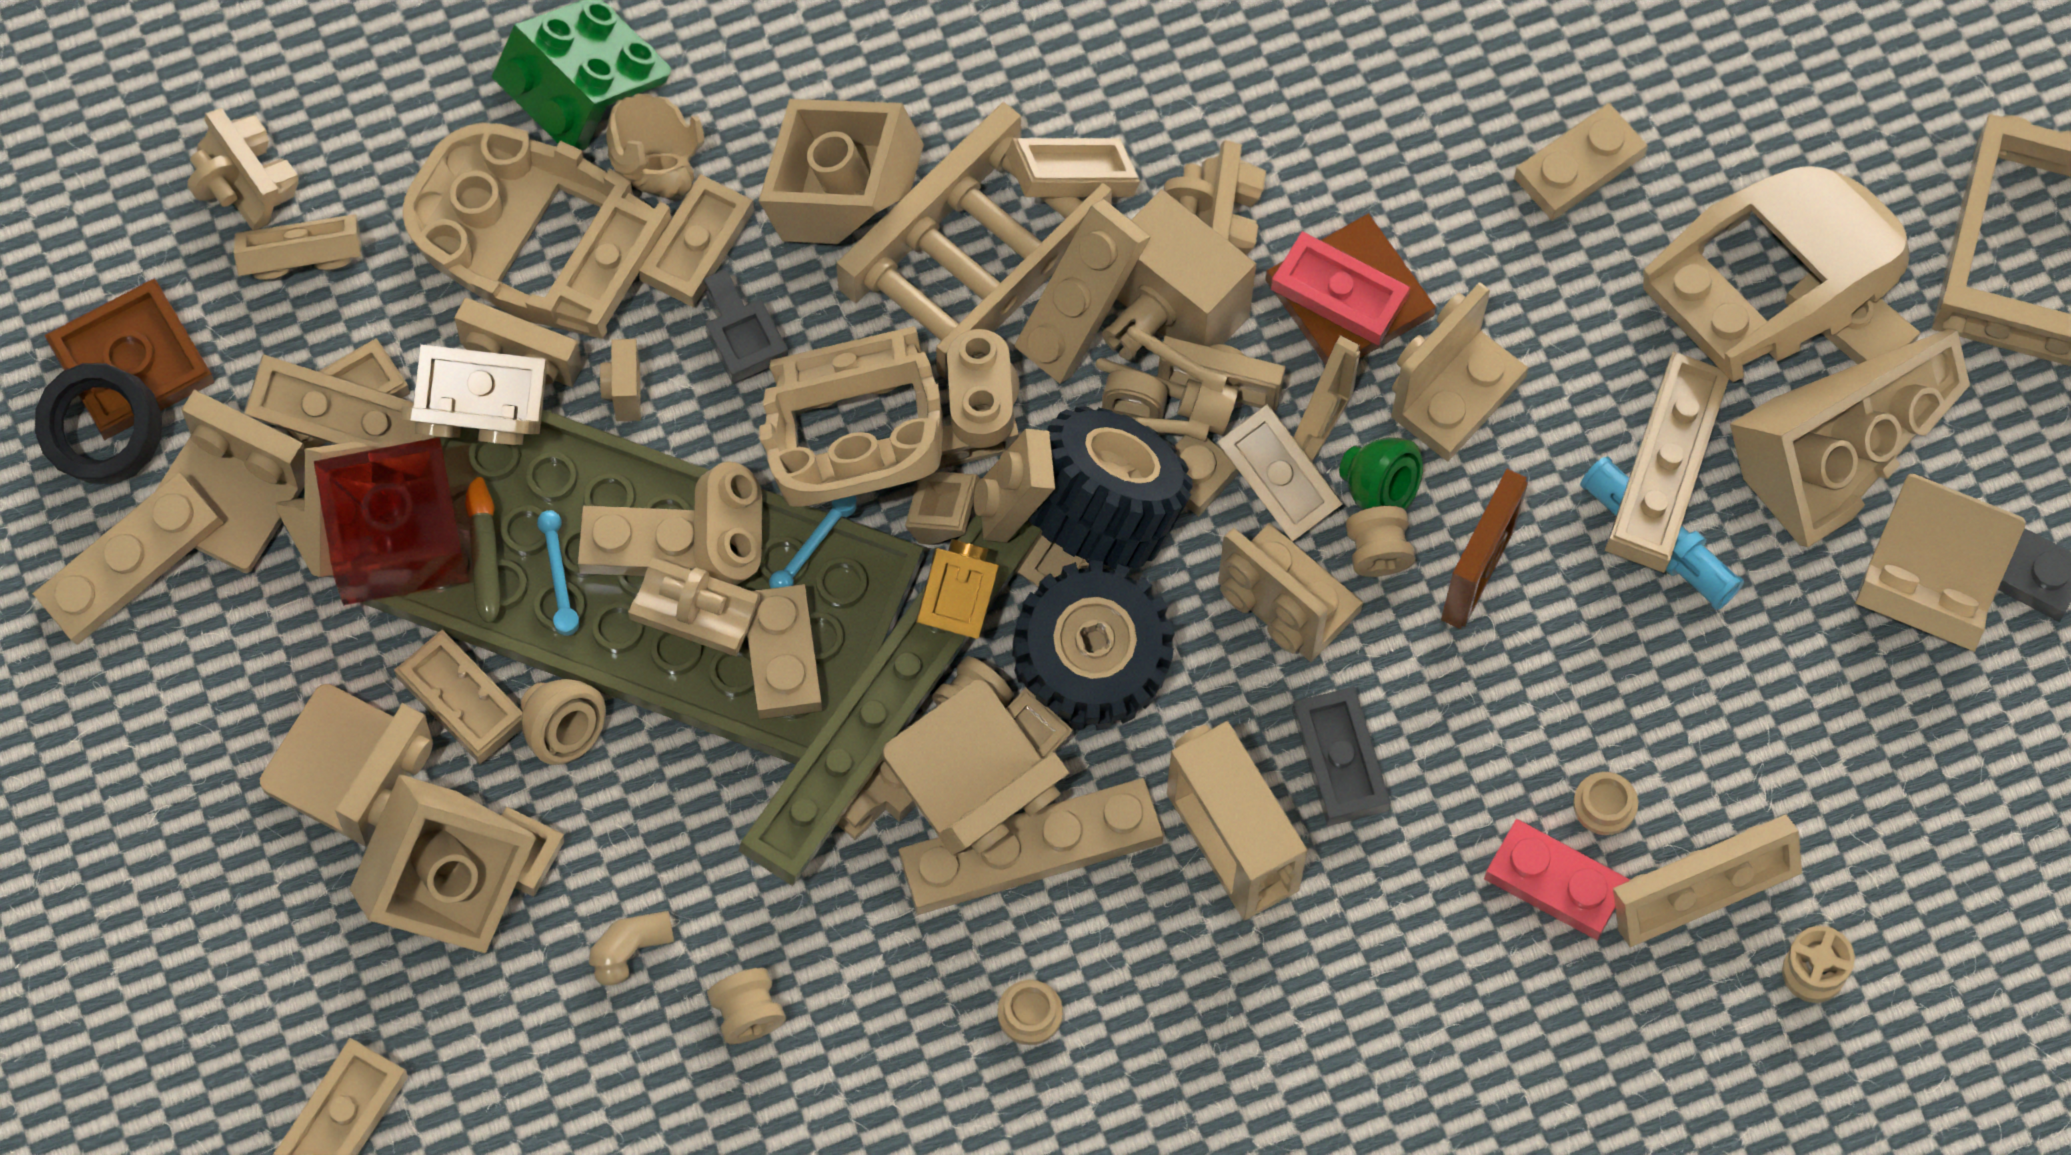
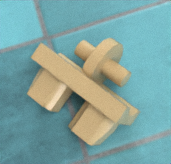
(232, 173)
(1214, 188)
(694, 606)

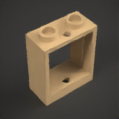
(1235, 819)

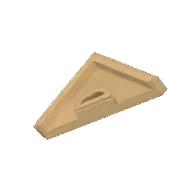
(1329, 397)

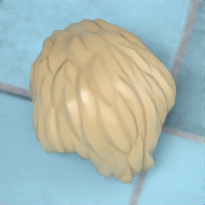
(653, 144)

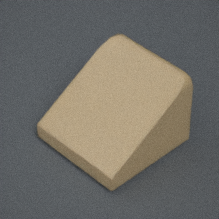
(941, 506)

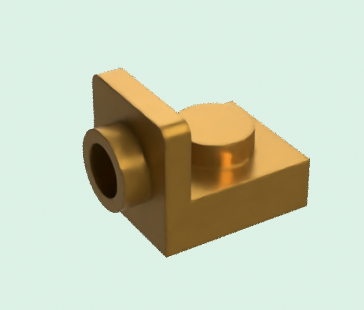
(958, 589)

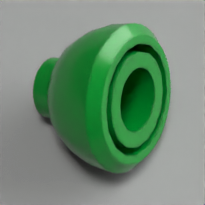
(1383, 472)

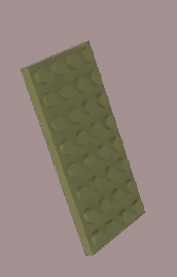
(850, 582)

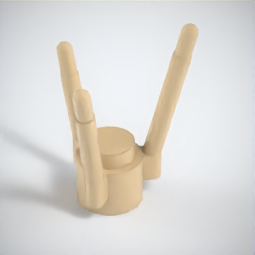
(1204, 403)

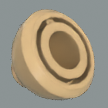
(562, 719)

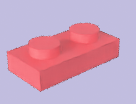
(1340, 288)
(1555, 879)

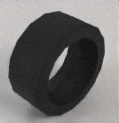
(55, 403)

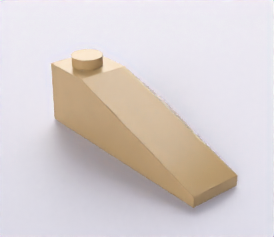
(1832, 439)

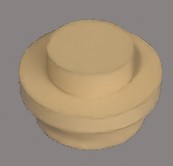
(1605, 803)
(1030, 1012)

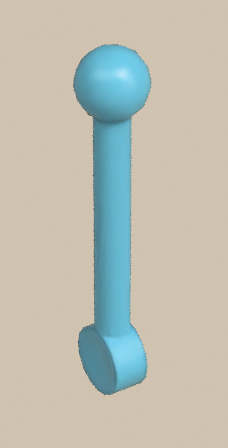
(840, 508)
(565, 619)

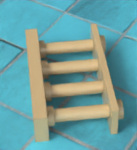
(915, 226)

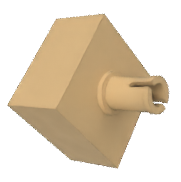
(1184, 282)

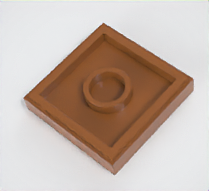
(1369, 245)
(136, 336)
(1484, 549)

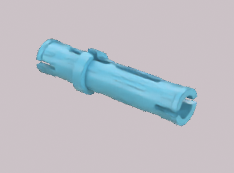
(1689, 555)

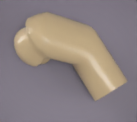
(622, 939)

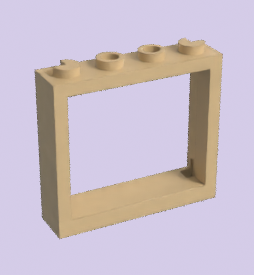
(1986, 315)

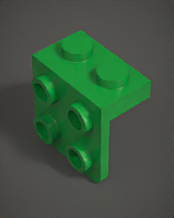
(574, 66)

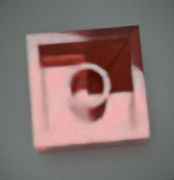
(390, 521)

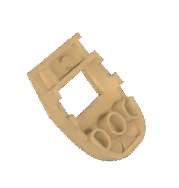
(486, 196)
(1825, 222)
(856, 460)

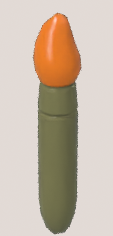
(480, 510)

